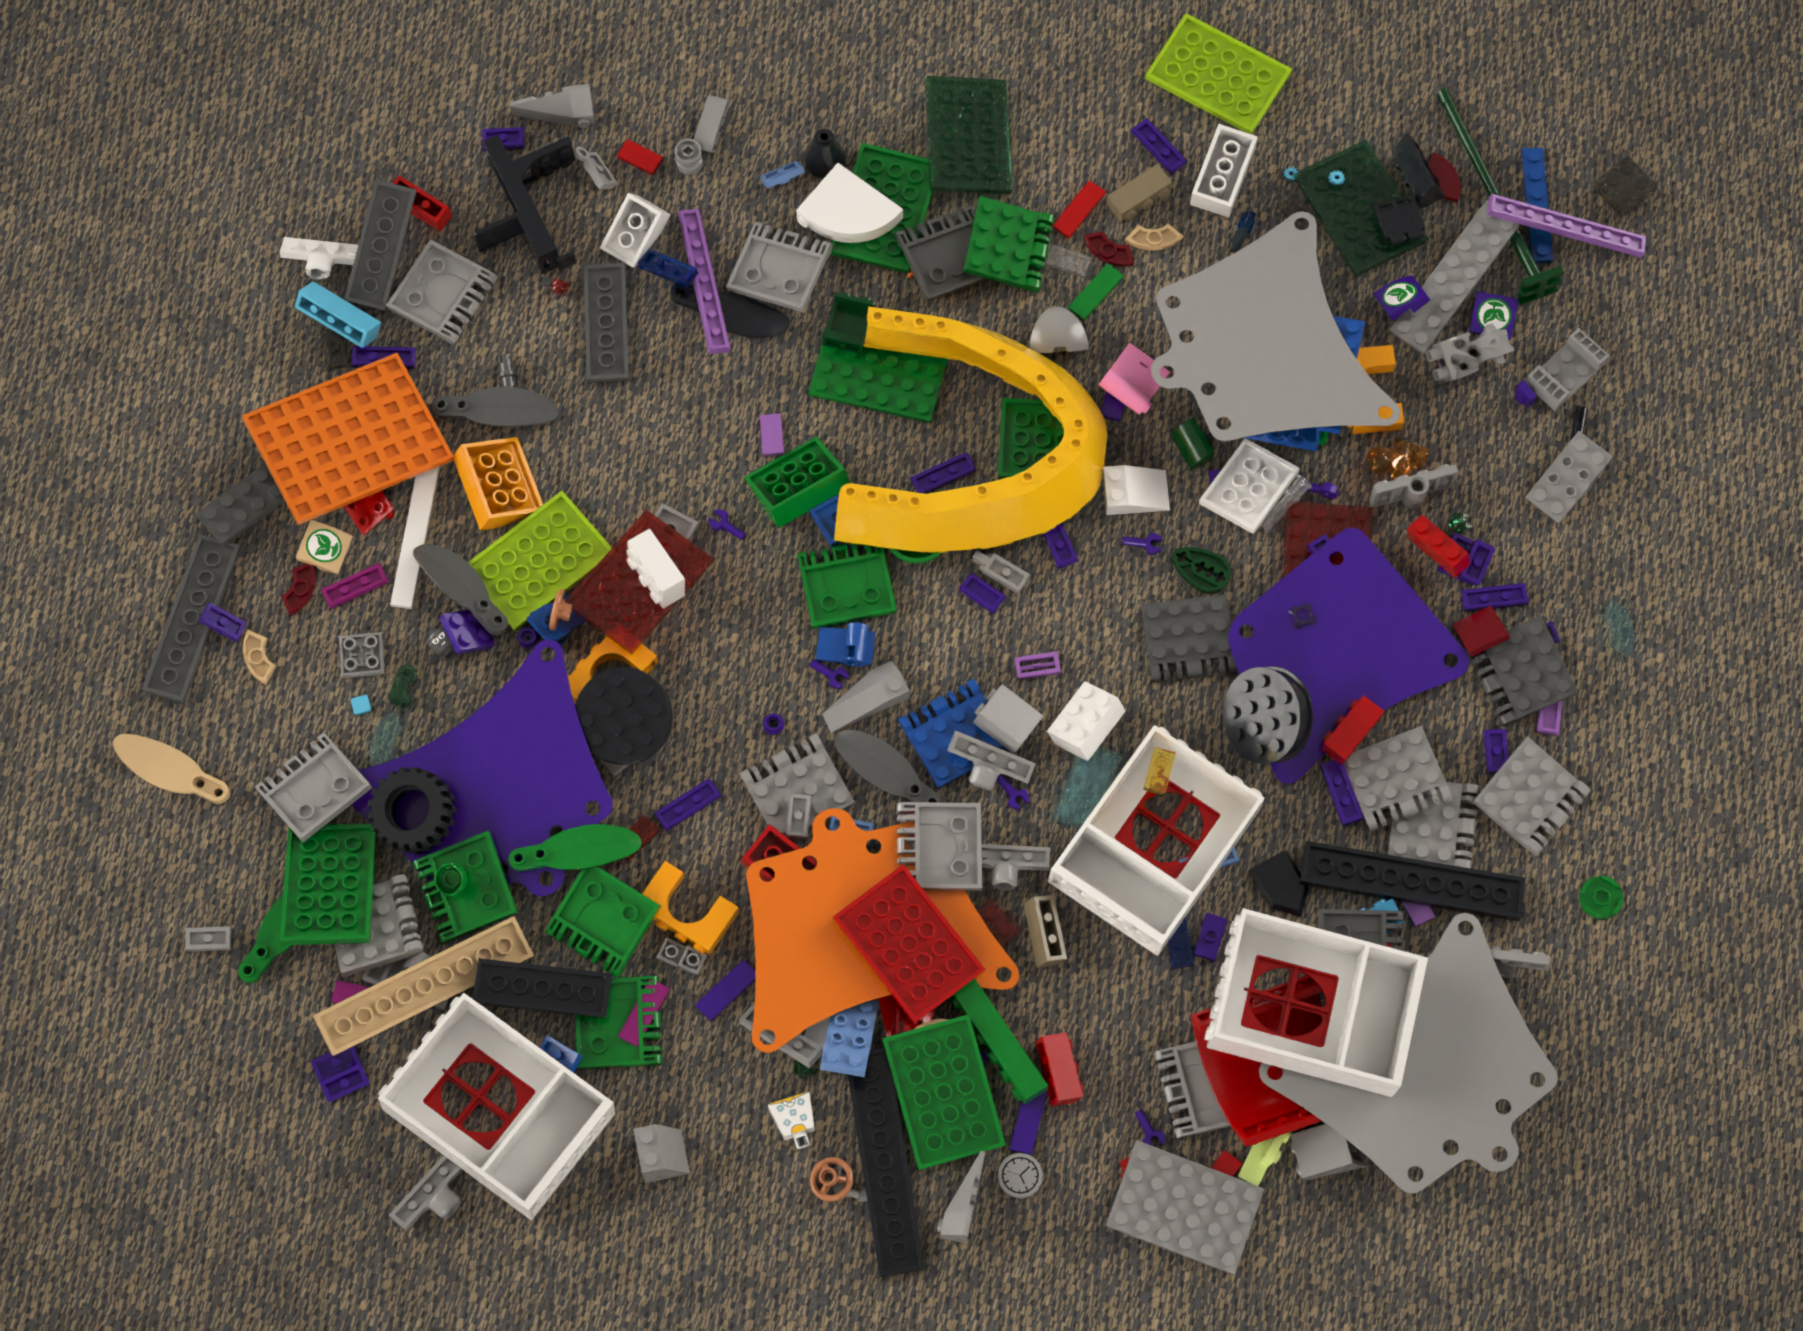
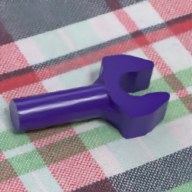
(1327, 490)
(724, 524)
(1138, 542)
(831, 674)
(1013, 794)
(1150, 1132)

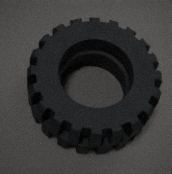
(385, 804)

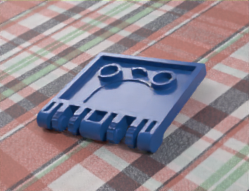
(935, 735)

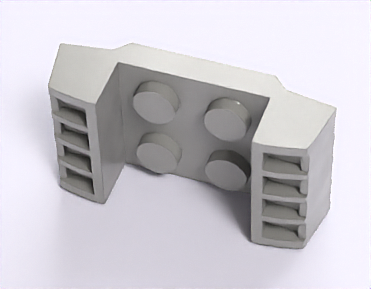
(1567, 370)

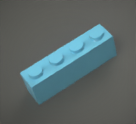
(337, 314)

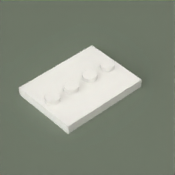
(1249, 486)

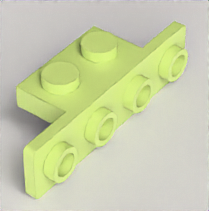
(1261, 1157)

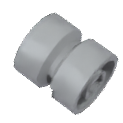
(688, 156)

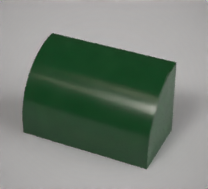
(1192, 444)

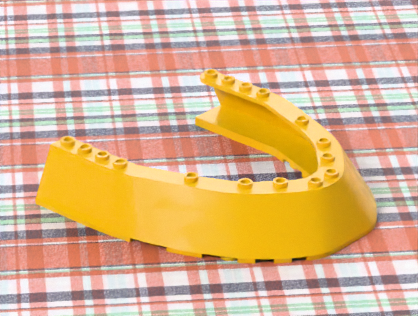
(991, 511)

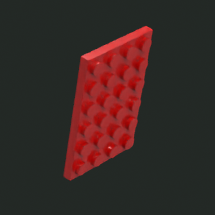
(908, 944)

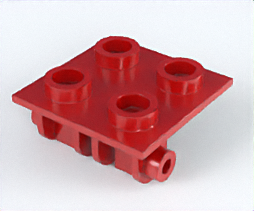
(370, 511)

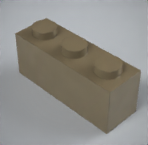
(1139, 193)
(1045, 931)

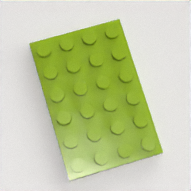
(1218, 74)
(539, 557)

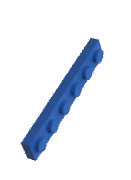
(1536, 195)

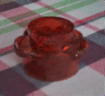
(559, 286)

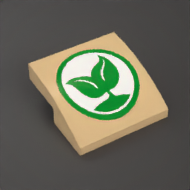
(324, 547)

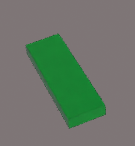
(1095, 292)

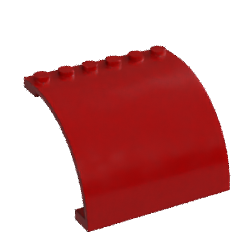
(1248, 1103)

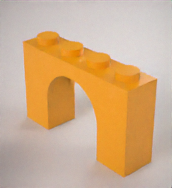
(1379, 360)
(641, 659)
(702, 934)

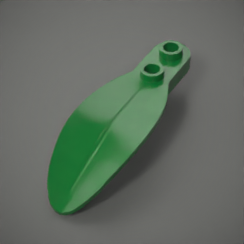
(578, 848)
(267, 939)

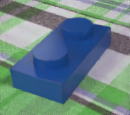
(561, 1053)

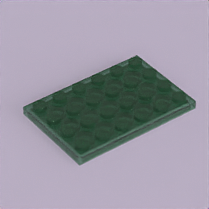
(968, 135)
(1348, 208)

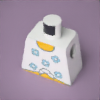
(794, 1118)

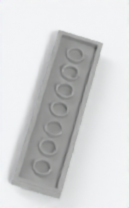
(1454, 279)

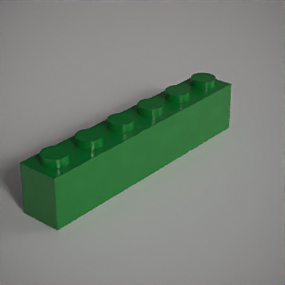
(1000, 1043)

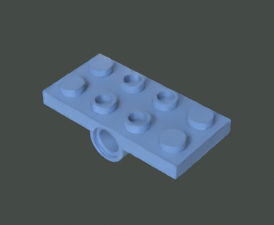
(850, 1039)

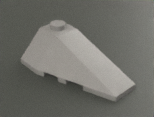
(568, 107)
(872, 694)
(960, 1211)

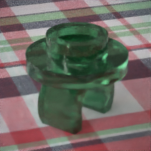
(1458, 524)
(803, 1071)

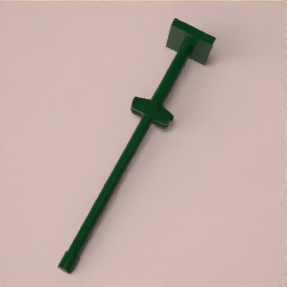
(1537, 283)

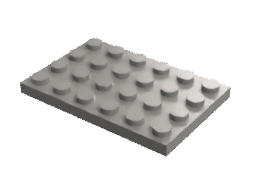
(1184, 1207)

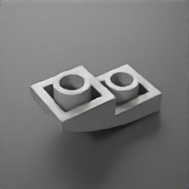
(681, 956)

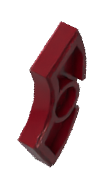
(1446, 177)
(1107, 250)
(301, 589)

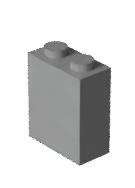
(1007, 718)

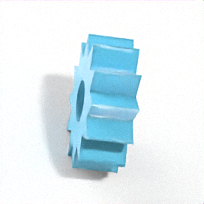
(1287, 171)
(1336, 181)

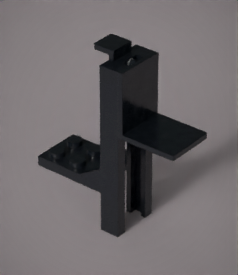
(516, 185)

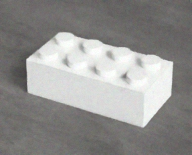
(1223, 170)

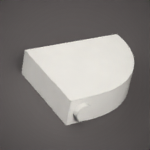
(848, 209)

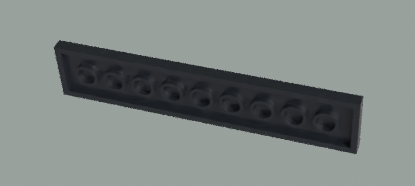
(1412, 881)
(885, 1168)

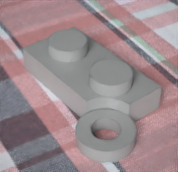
(596, 168)

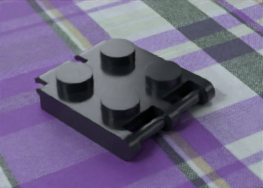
(1399, 220)

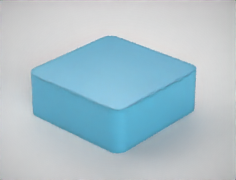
(361, 705)

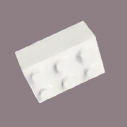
(655, 569)
(1086, 721)

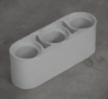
(710, 122)

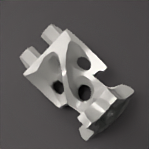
(1489, 345)

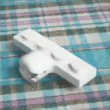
(318, 254)

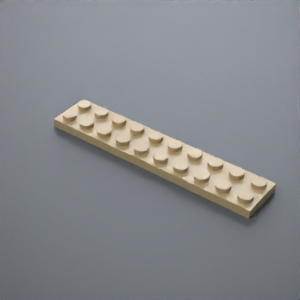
(418, 987)

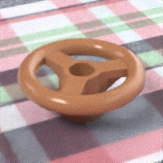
(560, 610)
(823, 1177)

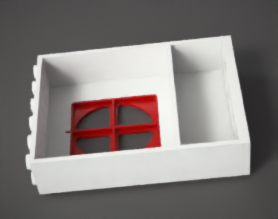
(1126, 884)
(1366, 1014)
(538, 1142)

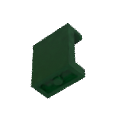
(847, 323)

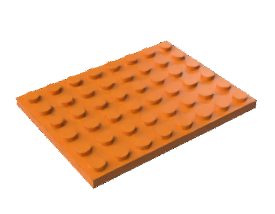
(347, 438)

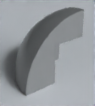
(1058, 331)

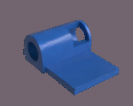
(540, 621)
(836, 644)

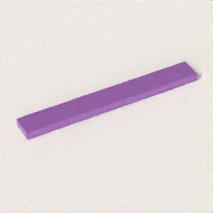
(1566, 225)
(704, 282)

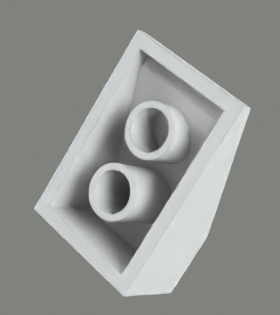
(634, 229)
(1134, 490)

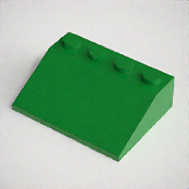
(797, 481)

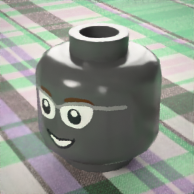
(440, 642)

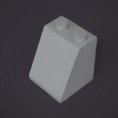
(661, 1152)
(1324, 1153)

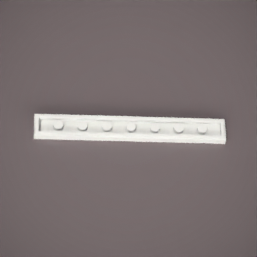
(414, 536)

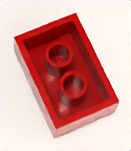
(771, 844)

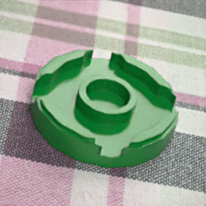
(1601, 897)

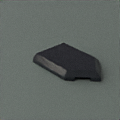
(1280, 884)

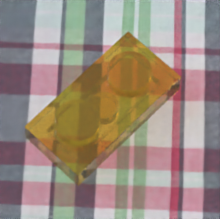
(1159, 771)

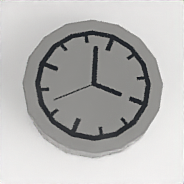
(1020, 1175)

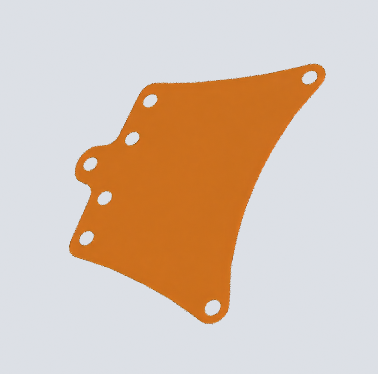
(803, 957)

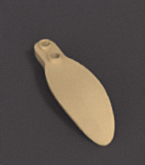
(167, 767)

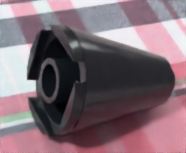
(824, 154)

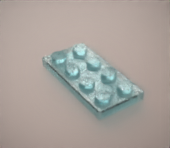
(1086, 786)

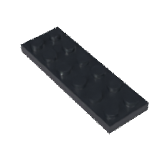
(542, 988)

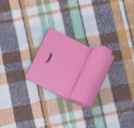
(1132, 379)

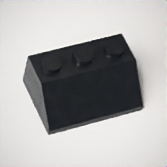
(1416, 172)

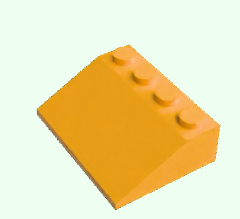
(497, 482)

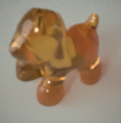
(1399, 460)

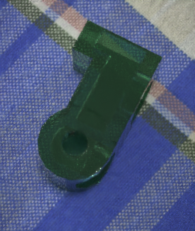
(402, 686)

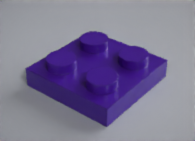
(466, 632)

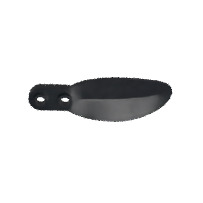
(740, 314)

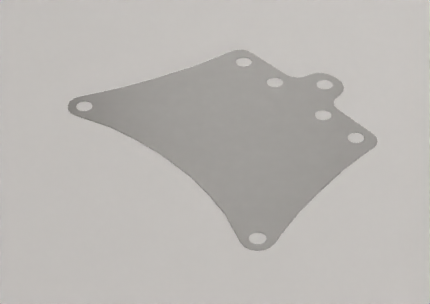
(1266, 342)
(1460, 1061)

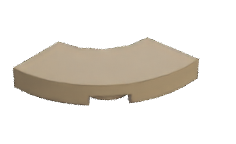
(1154, 238)
(256, 658)

